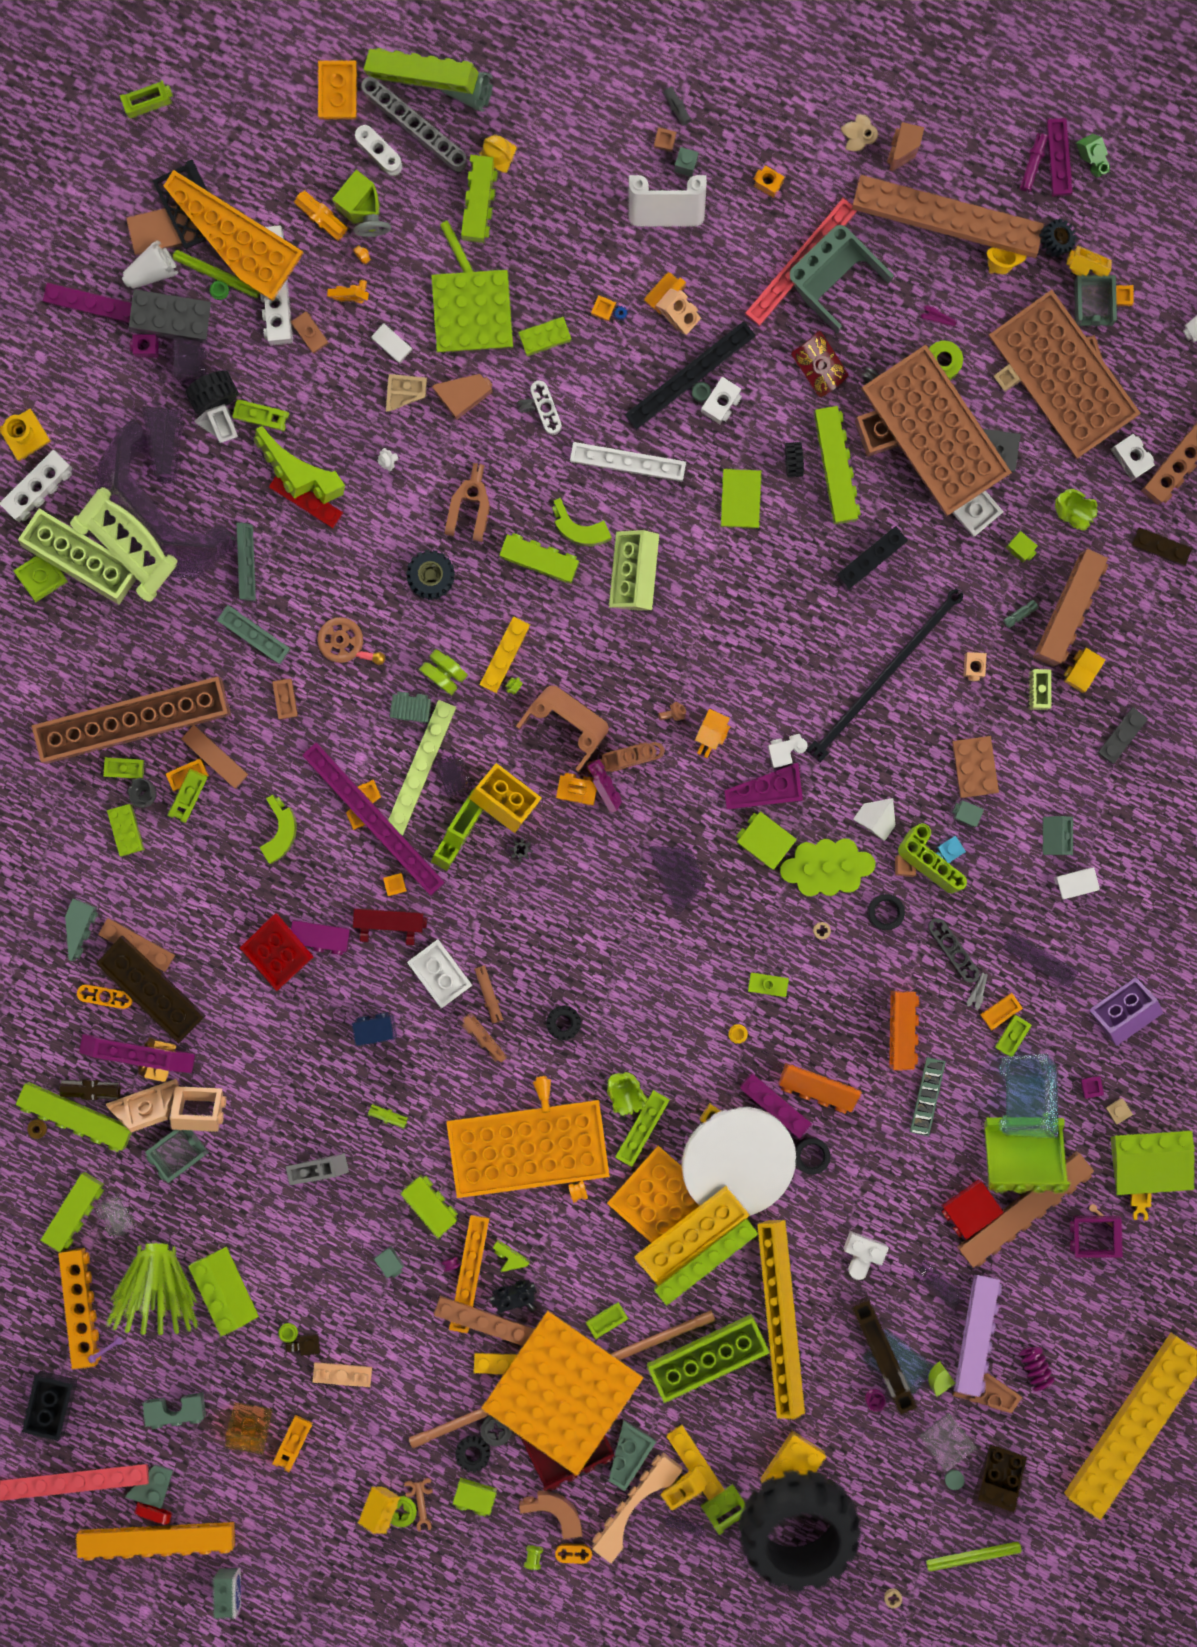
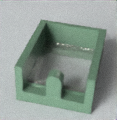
(1095, 300)
(176, 1153)

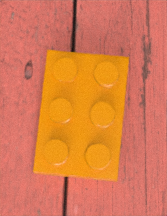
(337, 90)

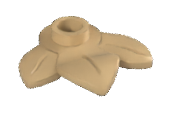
(856, 133)

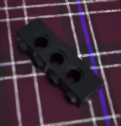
(871, 558)

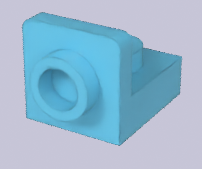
(950, 849)

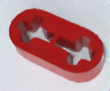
(153, 1513)

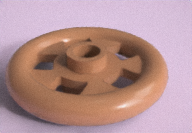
(356, 641)

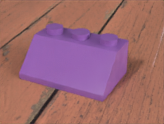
(1126, 1011)

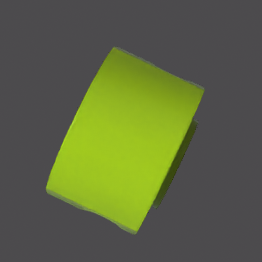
(955, 353)

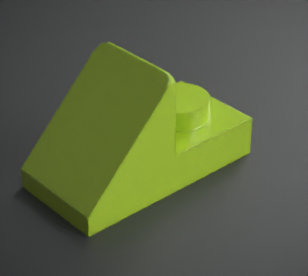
(514, 1259)

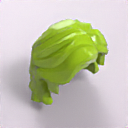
(1075, 509)
(625, 1094)

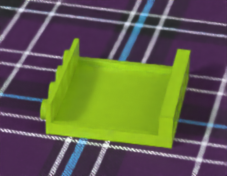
(1025, 1161)

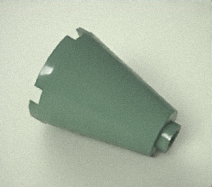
(480, 96)

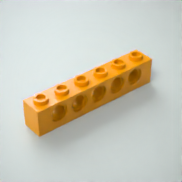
(67, 1259)

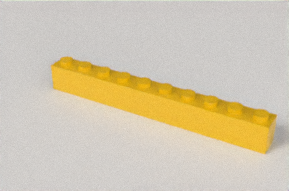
(781, 1319)

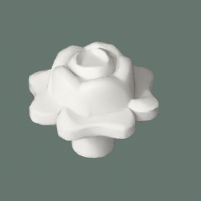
(387, 459)

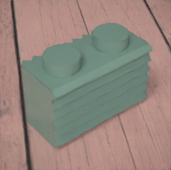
(410, 708)

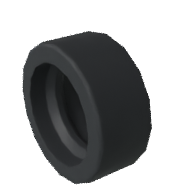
(900, 912)
(826, 1155)

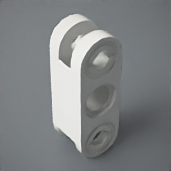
(373, 142)

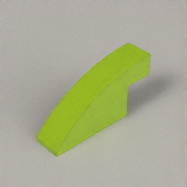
(457, 834)

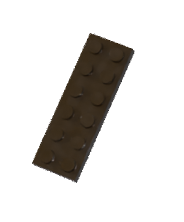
(150, 989)

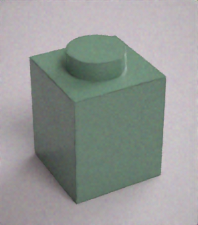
(686, 161)
(967, 813)
(389, 1262)

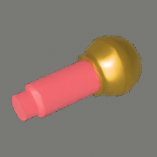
(378, 657)

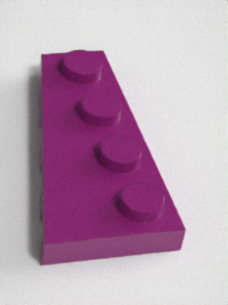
(769, 789)

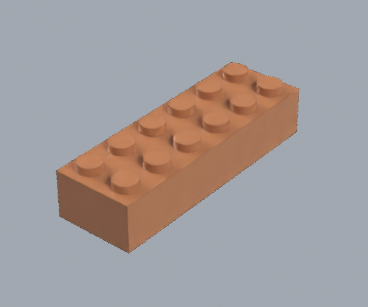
(1070, 608)

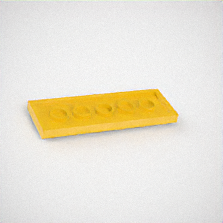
(692, 1235)

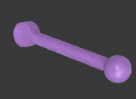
(119, 1340)

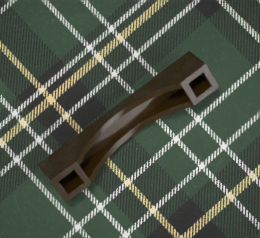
(884, 1355)

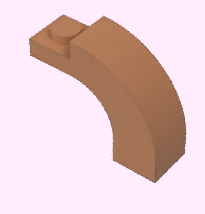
(557, 1505)

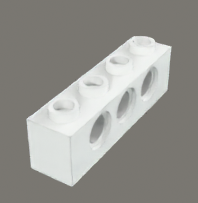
(25, 488)

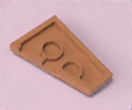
(995, 1395)

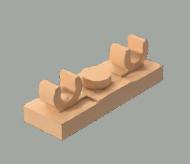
(342, 1374)

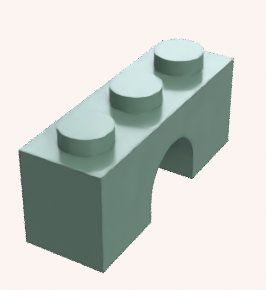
(157, 1413)

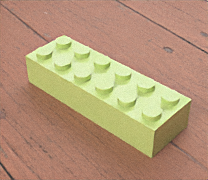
(77, 556)

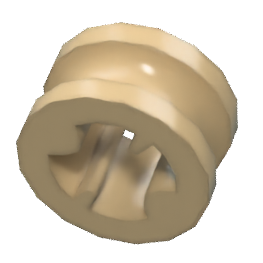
(826, 934)
(897, 1603)

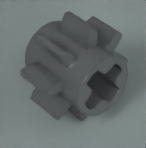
(515, 849)

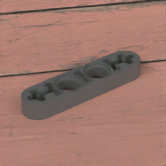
(956, 948)

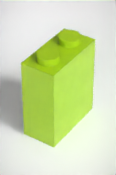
(765, 840)

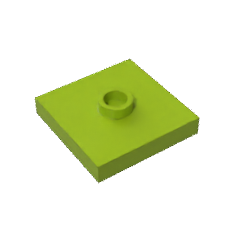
(39, 577)

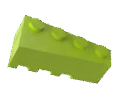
(478, 199)

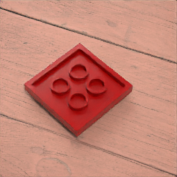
(276, 952)

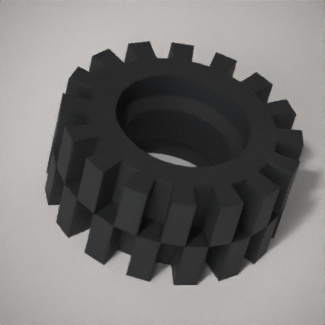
(794, 459)
(563, 1034)
(464, 1462)

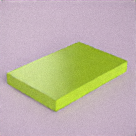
(740, 498)

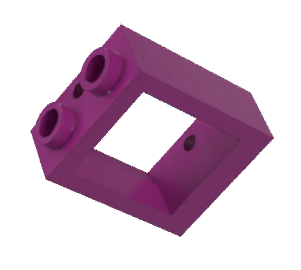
(1116, 1252)

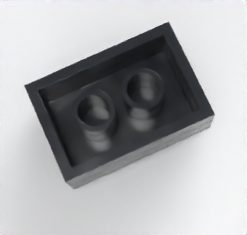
(49, 1406)

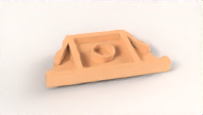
(145, 1107)

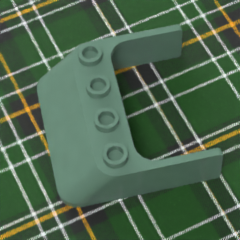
(827, 264)

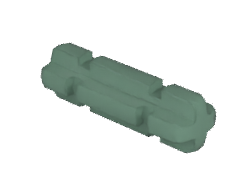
(1020, 614)

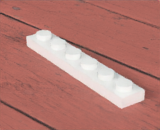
(628, 461)

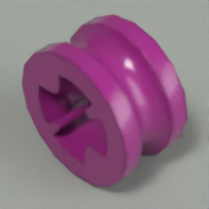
(450, 1264)

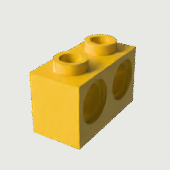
(684, 1488)

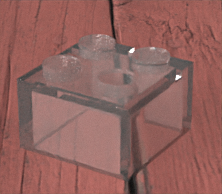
(947, 1442)

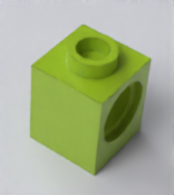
(1022, 547)

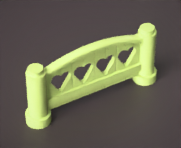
(92, 519)

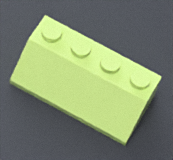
(634, 570)

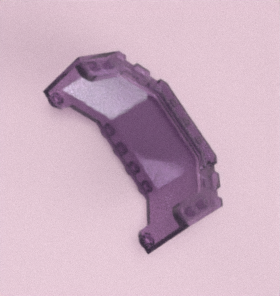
(192, 550)

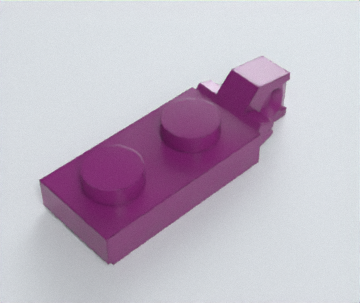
(605, 786)

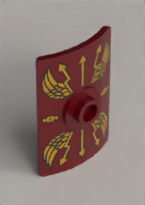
(820, 364)

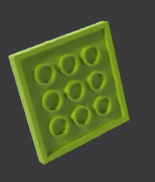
(472, 311)

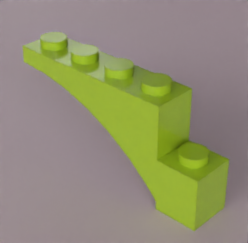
(297, 475)

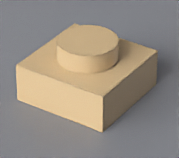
(1007, 378)
(1119, 1111)

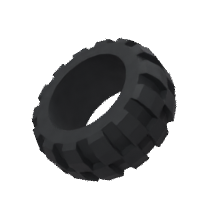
(804, 1564)

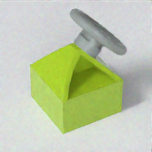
(360, 203)

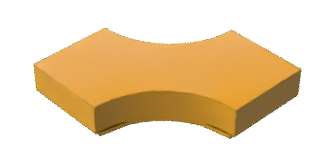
(371, 791)

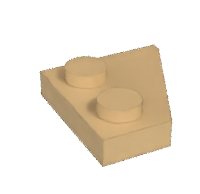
(404, 390)

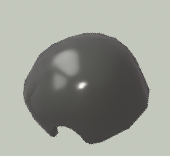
(147, 798)

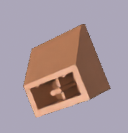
(906, 145)

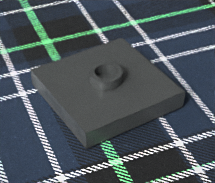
(1006, 444)

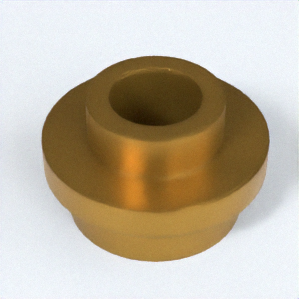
(41, 1124)

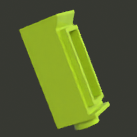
(149, 105)

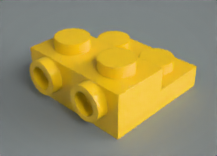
(1083, 260)

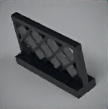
(194, 176)

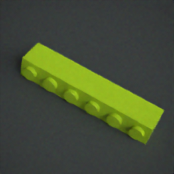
(421, 70)
(836, 465)
(74, 1116)
(705, 1262)

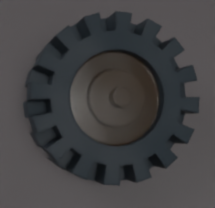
(1057, 238)

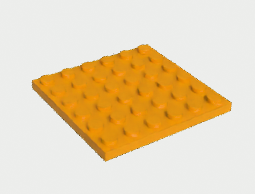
(562, 1392)

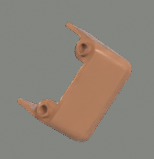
(555, 699)

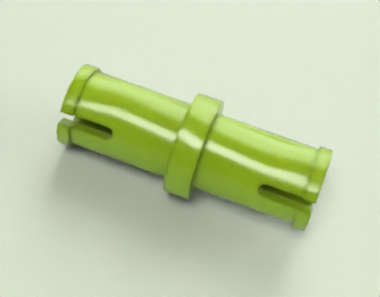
(388, 1116)

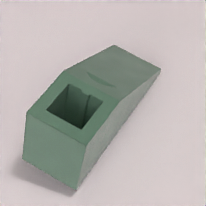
(77, 926)

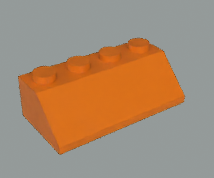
(902, 1030)
(818, 1087)

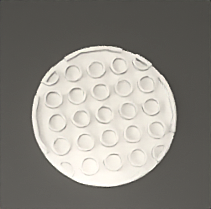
(741, 1151)

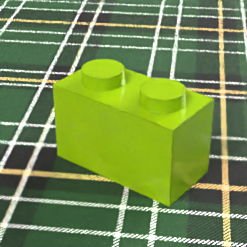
(474, 1497)

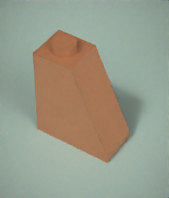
(463, 393)

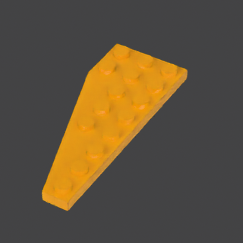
(247, 247)

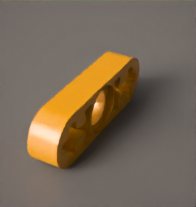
(91, 988)

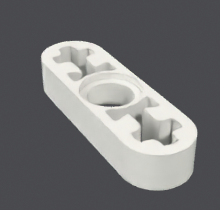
(545, 392)

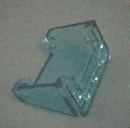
(1030, 1096)

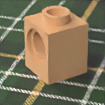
(980, 659)

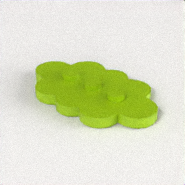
(827, 867)

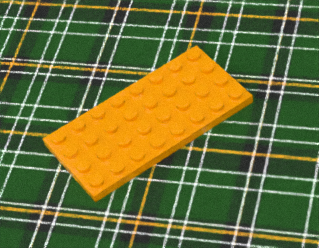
(527, 1149)

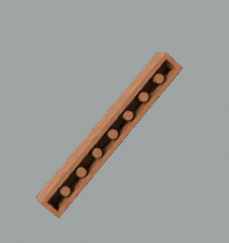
(1020, 1214)

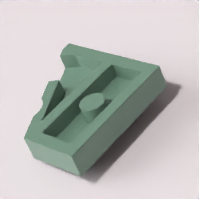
(156, 1490)

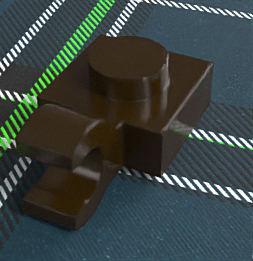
(307, 1345)

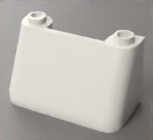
(667, 207)

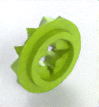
(407, 1518)

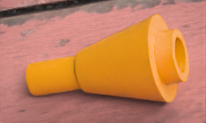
(542, 1086)

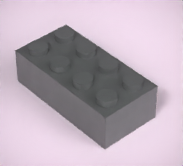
(169, 316)

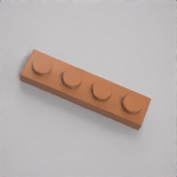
(155, 954)

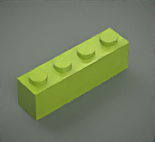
(539, 559)
(72, 1212)

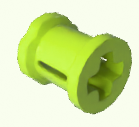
(533, 1557)

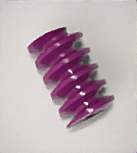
(1038, 1368)

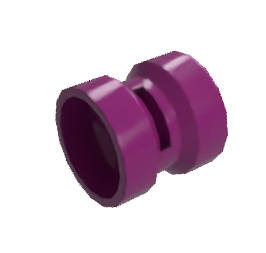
(875, 1403)

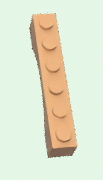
(661, 1475)

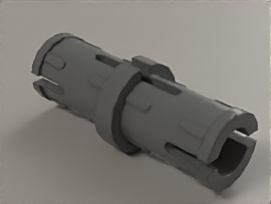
(677, 106)

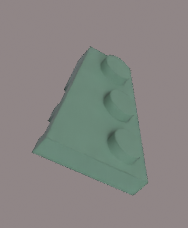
(629, 1455)

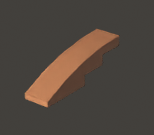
(214, 756)

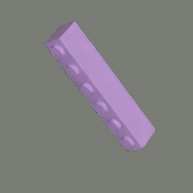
(977, 1335)

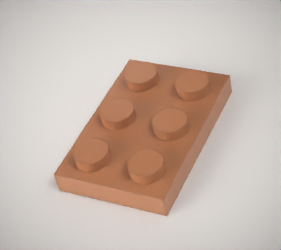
(975, 767)

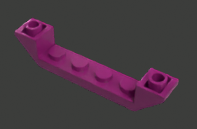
(136, 1054)

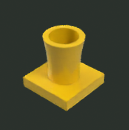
(29, 440)

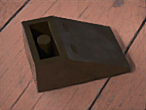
(999, 1481)

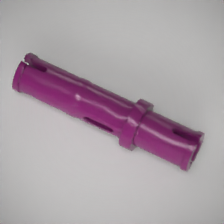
(1036, 155)

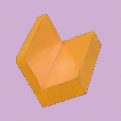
(663, 286)

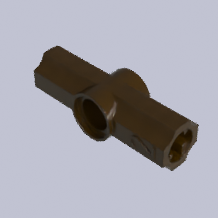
(90, 1089)

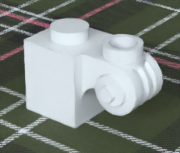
(780, 751)

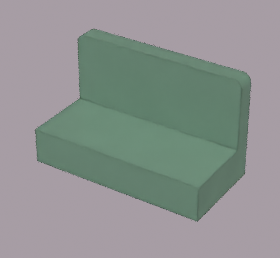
(1057, 835)

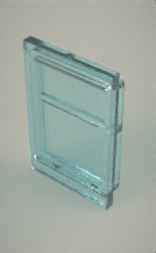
(913, 1365)

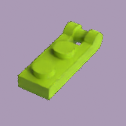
(260, 415)
(187, 795)

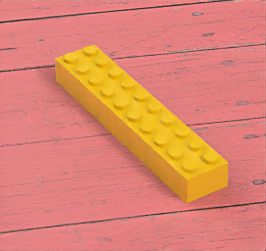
(1134, 1427)

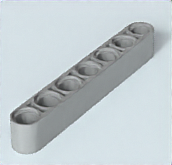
(411, 116)

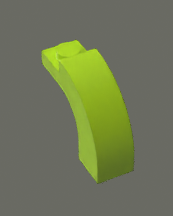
(580, 535)
(286, 831)

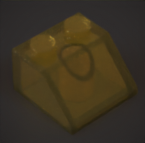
(248, 1428)

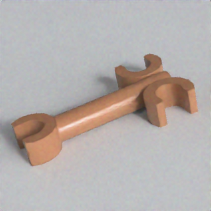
(419, 1488)

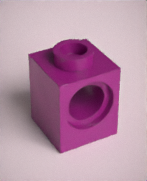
(151, 351)

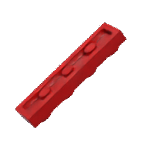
(310, 503)

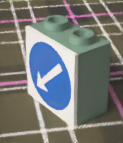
(227, 1593)

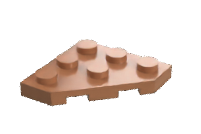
(472, 1025)

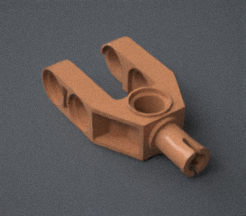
(462, 494)
(624, 758)

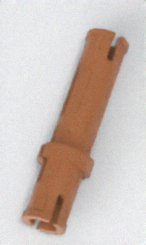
(488, 994)

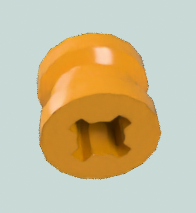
(578, 1191)

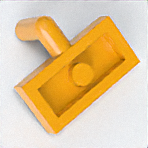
(354, 293)

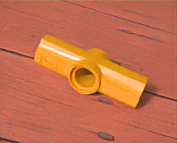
(321, 215)

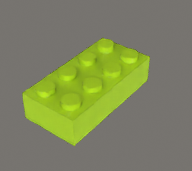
(545, 336)
(125, 830)

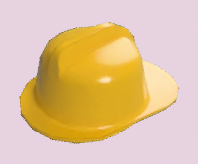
(500, 150)
(1003, 261)

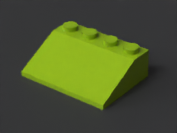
(1153, 1162)

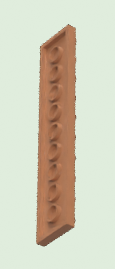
(947, 216)

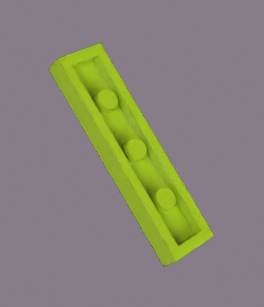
(642, 1128)

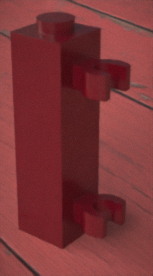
(389, 920)

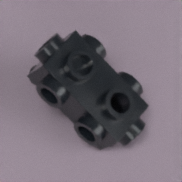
(514, 1296)

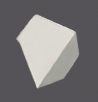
(218, 423)
(877, 817)

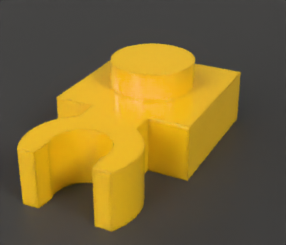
(1140, 1201)

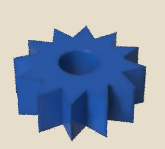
(617, 313)

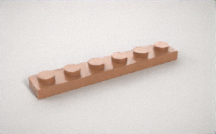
(482, 1321)

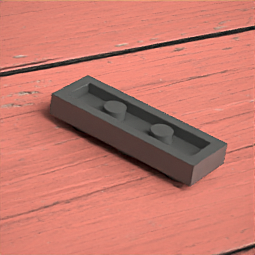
(1122, 735)

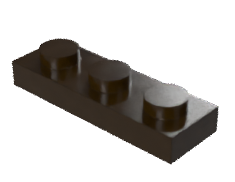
(1161, 546)

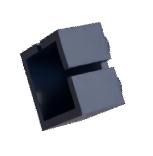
(374, 1029)

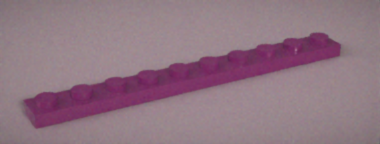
(373, 819)

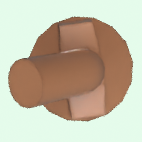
(677, 712)

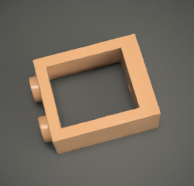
(194, 1122)

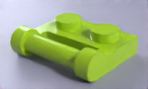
(722, 1504)

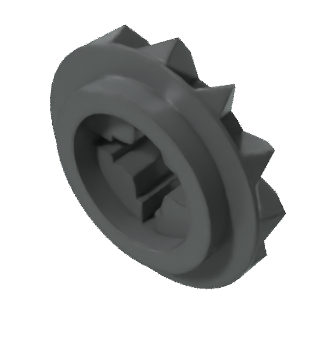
(490, 1437)

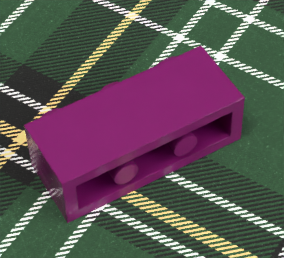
(322, 936)

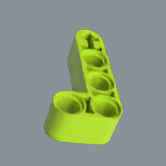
(951, 878)

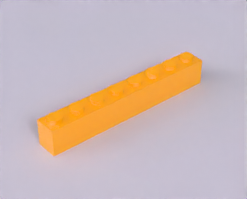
(155, 1540)

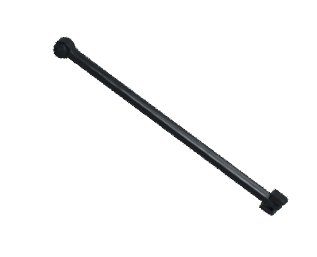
(884, 676)

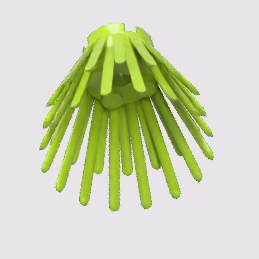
(157, 1273)

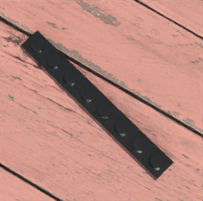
(690, 375)

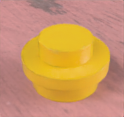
(738, 1033)

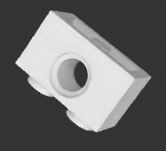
(726, 390)
(1132, 467)

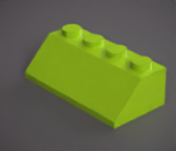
(223, 1291)

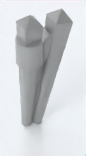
(977, 993)

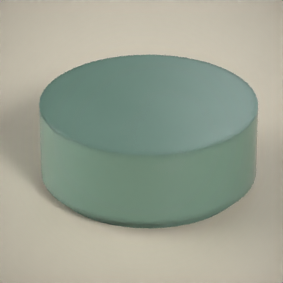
(701, 391)
(954, 1479)

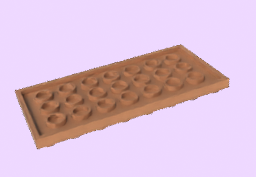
(1064, 374)
(936, 430)

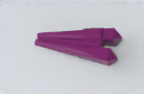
(936, 316)

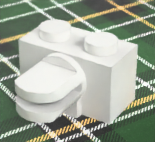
(864, 1252)

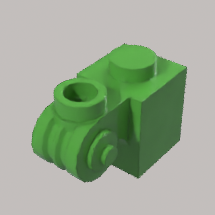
(1094, 151)

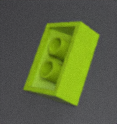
(430, 1205)

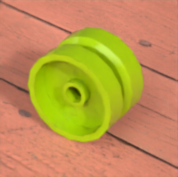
(443, 672)

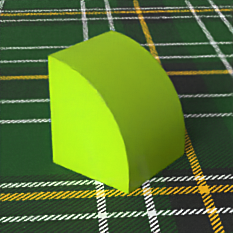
(939, 1379)

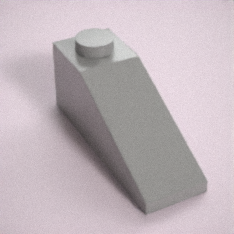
(317, 1169)

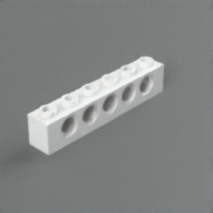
(283, 333)

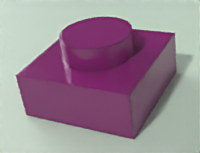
(1092, 1087)

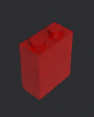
(971, 1209)

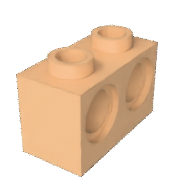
(676, 313)

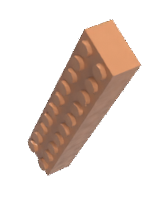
(131, 720)

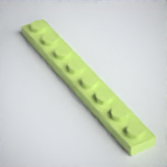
(421, 765)

